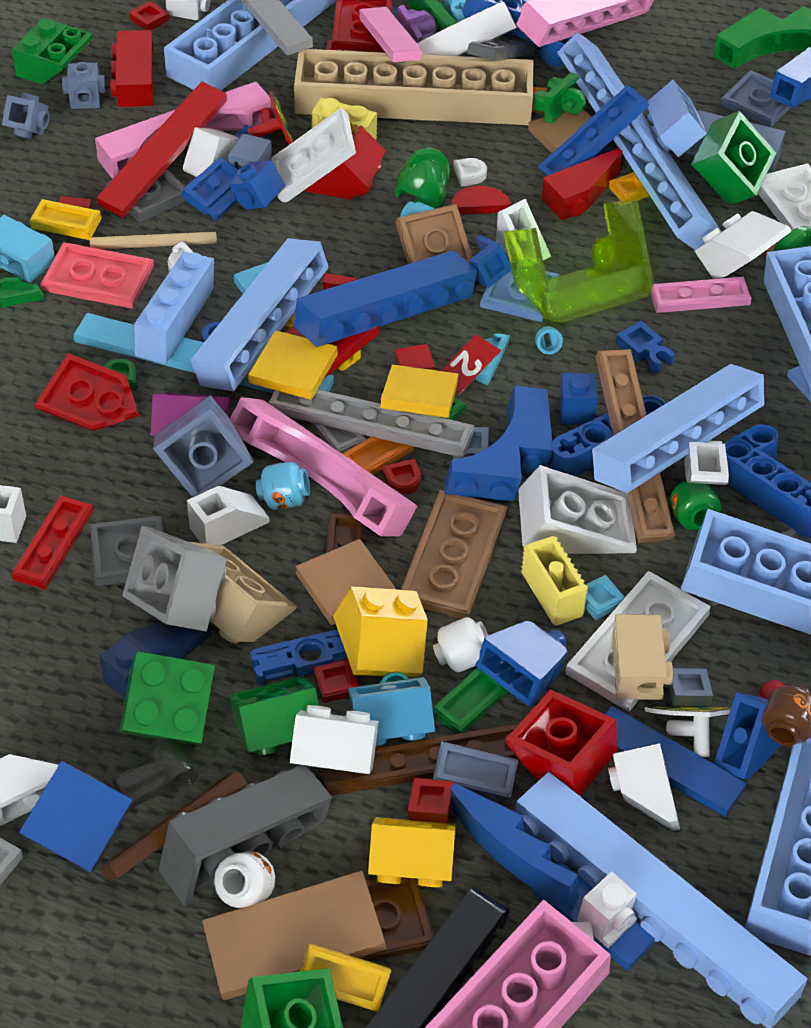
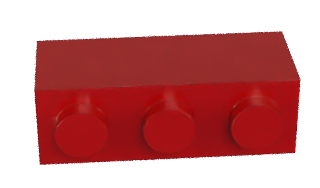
(133, 69)

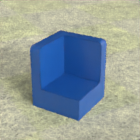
(490, 262)

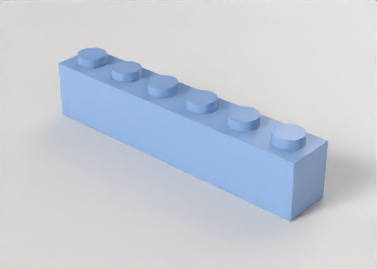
(259, 312)
(665, 433)

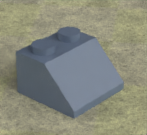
(202, 448)

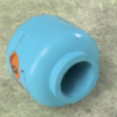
(283, 485)

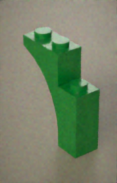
(763, 34)

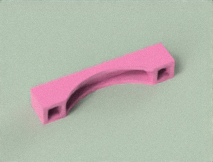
(241, 109)
(361, 492)

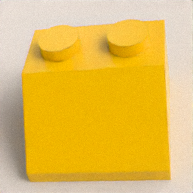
(382, 631)
(411, 851)

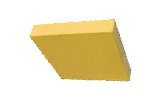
(292, 365)
(419, 391)

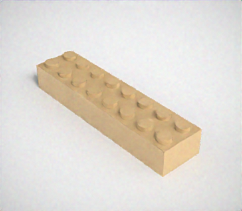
(418, 89)

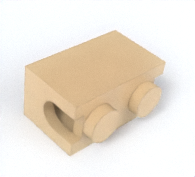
(640, 657)

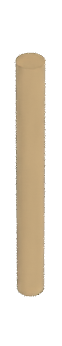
(153, 240)

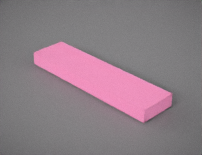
(390, 34)

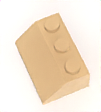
(245, 601)

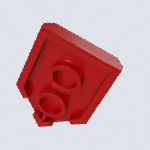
(88, 395)

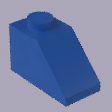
(744, 740)

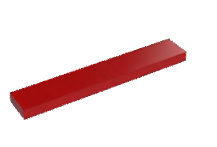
(161, 149)

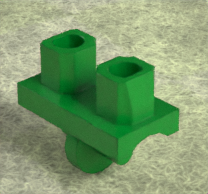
(559, 98)

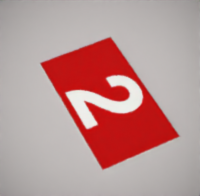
(471, 361)

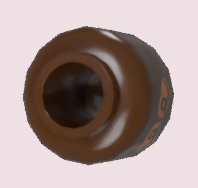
(788, 715)

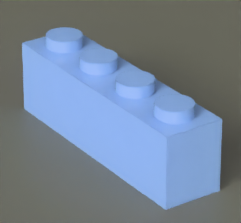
(174, 307)

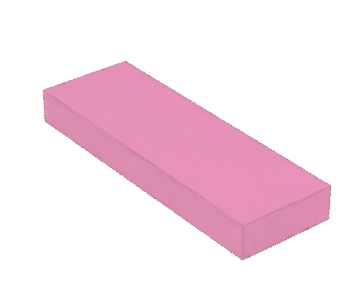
(700, 294)

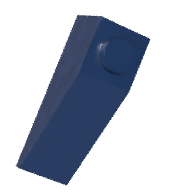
(153, 639)

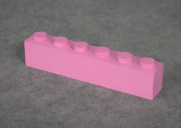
(559, 19)

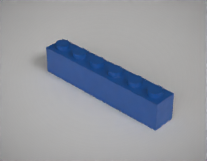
(384, 298)

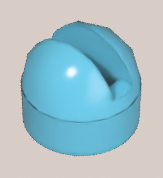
(555, 339)

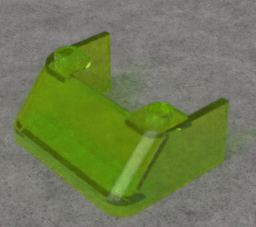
(618, 274)

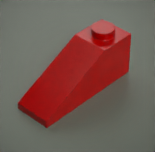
(579, 186)

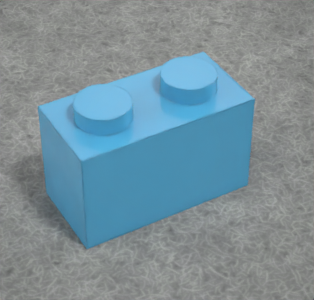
(399, 706)

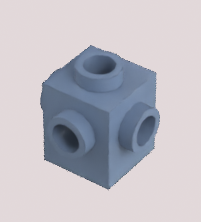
(83, 79)
(25, 115)

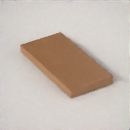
(454, 553)
(277, 931)

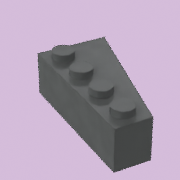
(242, 822)

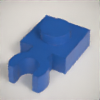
(645, 344)

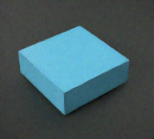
(602, 597)

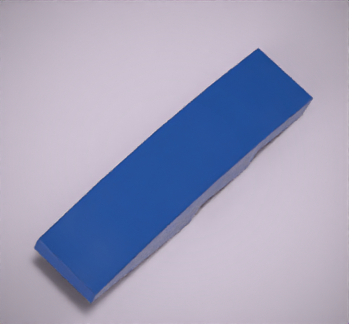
(503, 837)

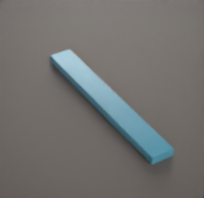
(119, 338)

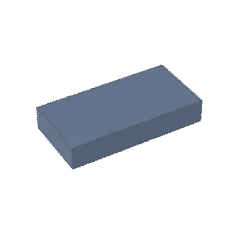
(476, 770)

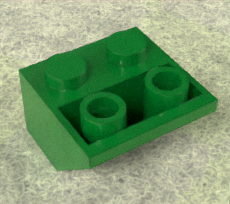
(48, 50)

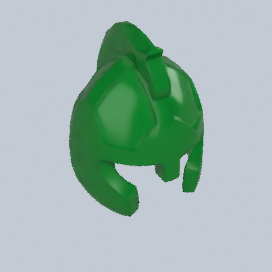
(425, 177)

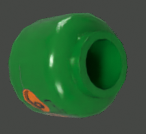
(690, 503)

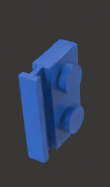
(211, 189)

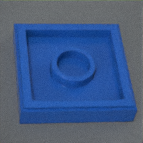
(76, 816)

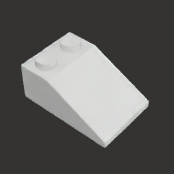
(577, 511)

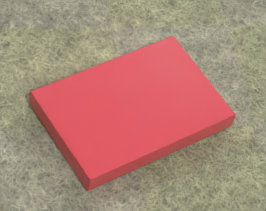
(97, 275)

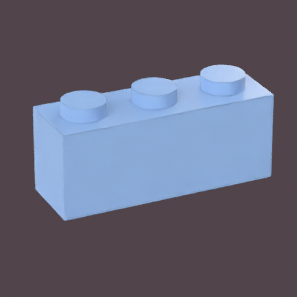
(674, 119)

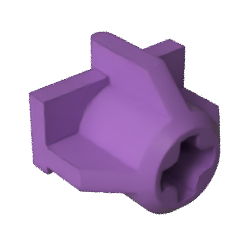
(417, 23)

